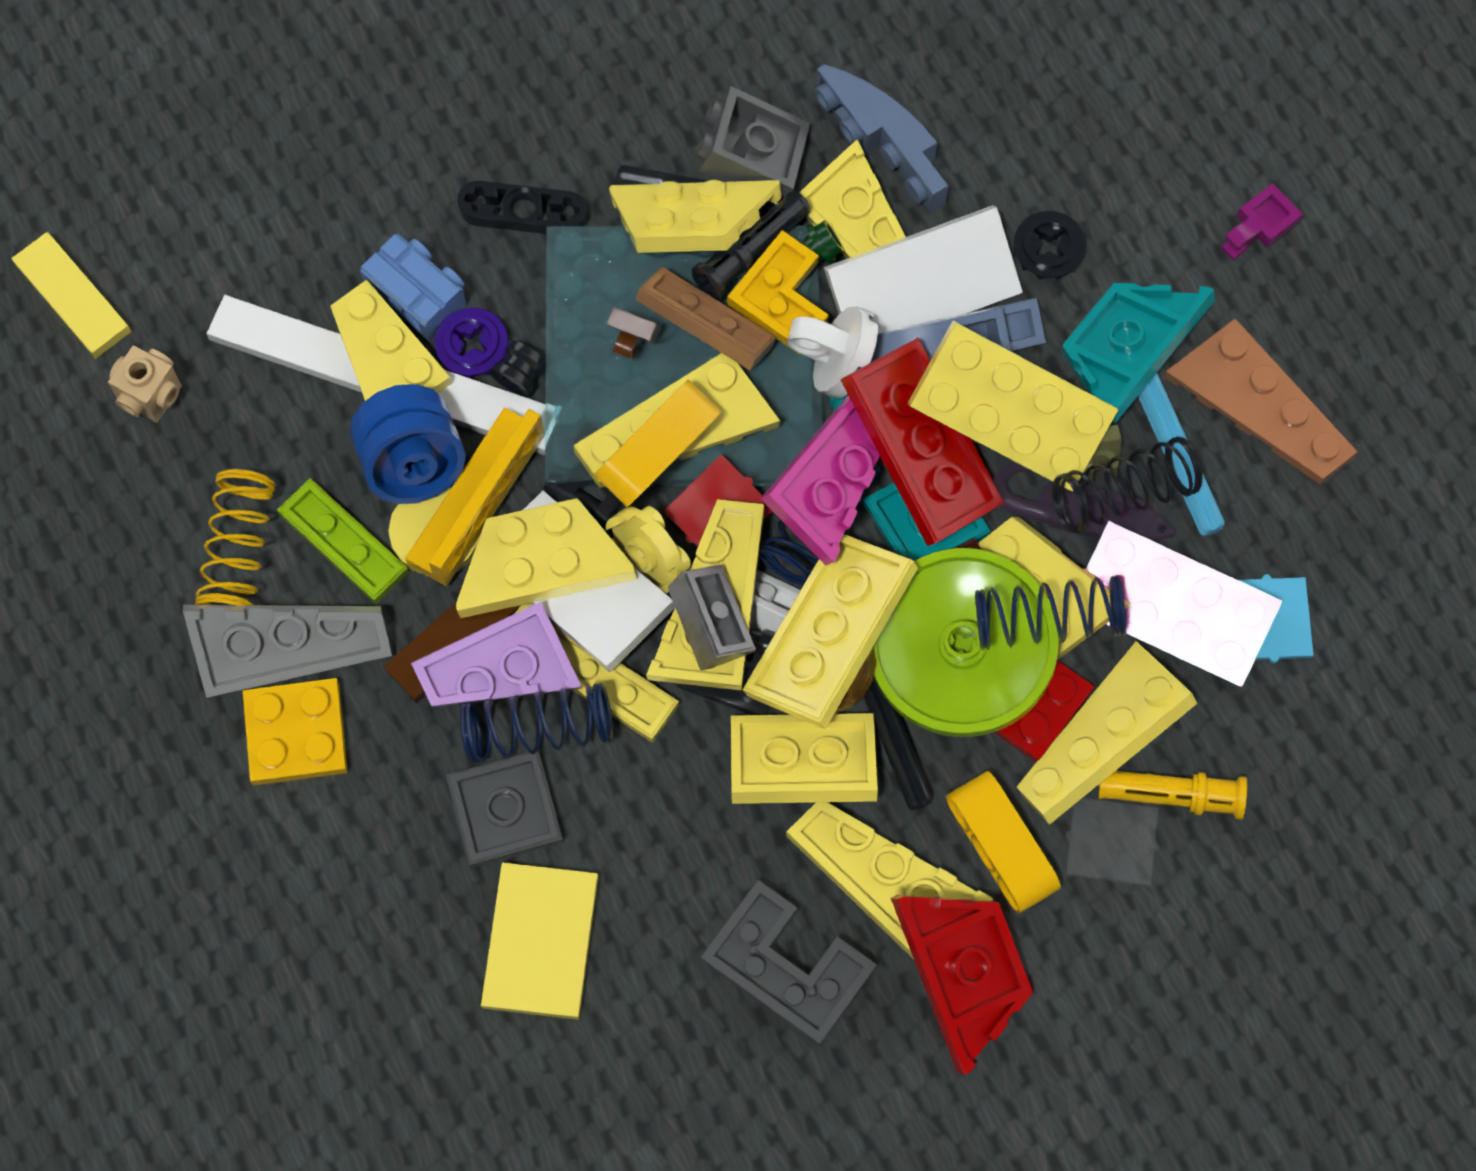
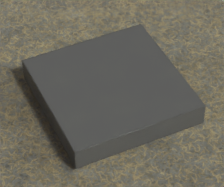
(504, 809)

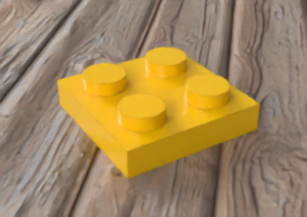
(294, 731)

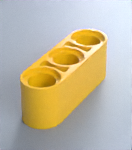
(657, 443)
(1003, 842)

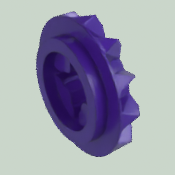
(468, 324)

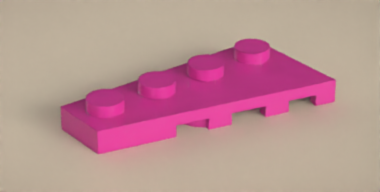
(825, 482)

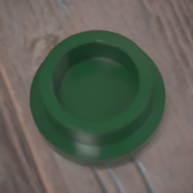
(823, 241)

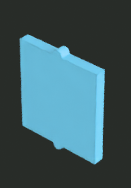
(1291, 628)

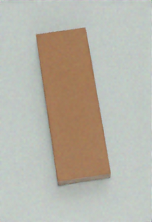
(705, 318)

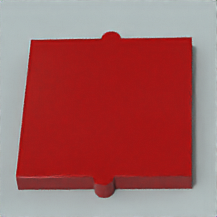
(695, 504)

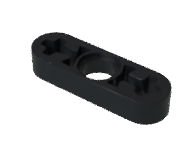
(512, 193)

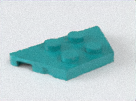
(1131, 338)

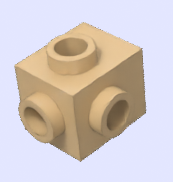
(144, 383)

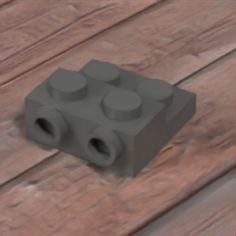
(751, 141)

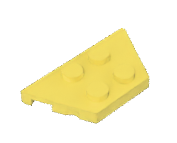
(691, 214)
(539, 558)

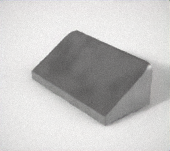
(710, 616)

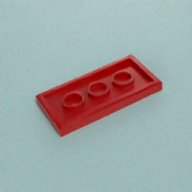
(927, 460)

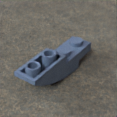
(884, 124)
(1008, 325)

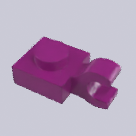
(1262, 218)

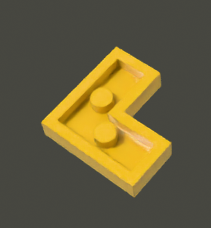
(769, 287)

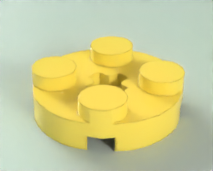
(648, 545)

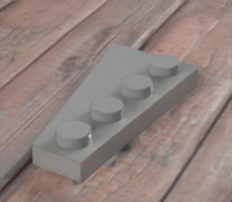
(276, 643)

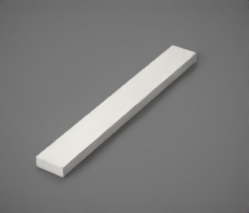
(325, 356)

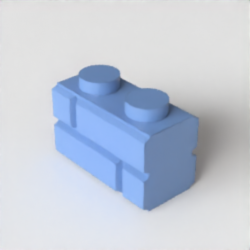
(414, 284)

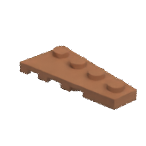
(1262, 400)

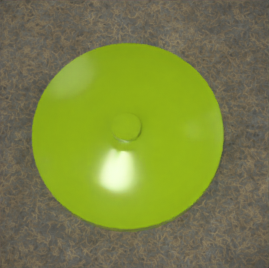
(933, 655)

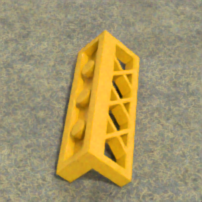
(476, 495)

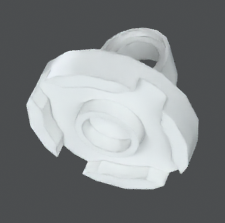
(835, 347)

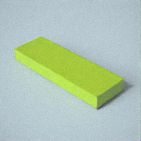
(343, 541)

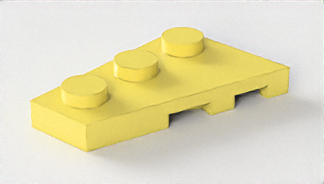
(382, 345)

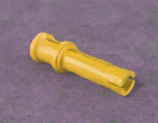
(1196, 792)

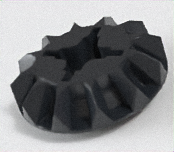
(1049, 227)

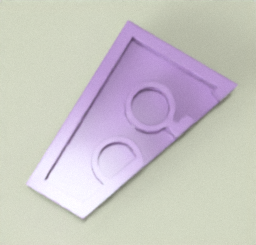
(499, 661)

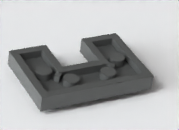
(803, 1001)

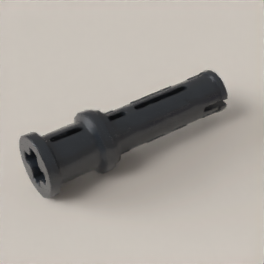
(727, 265)

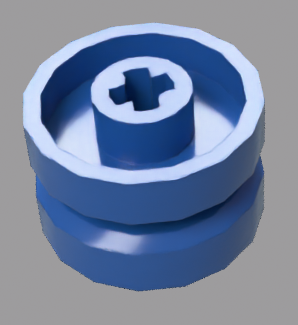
(407, 444)

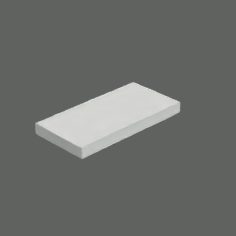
(929, 273)
(610, 618)

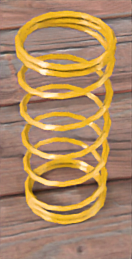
(251, 492)

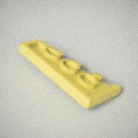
(722, 382)
(871, 867)

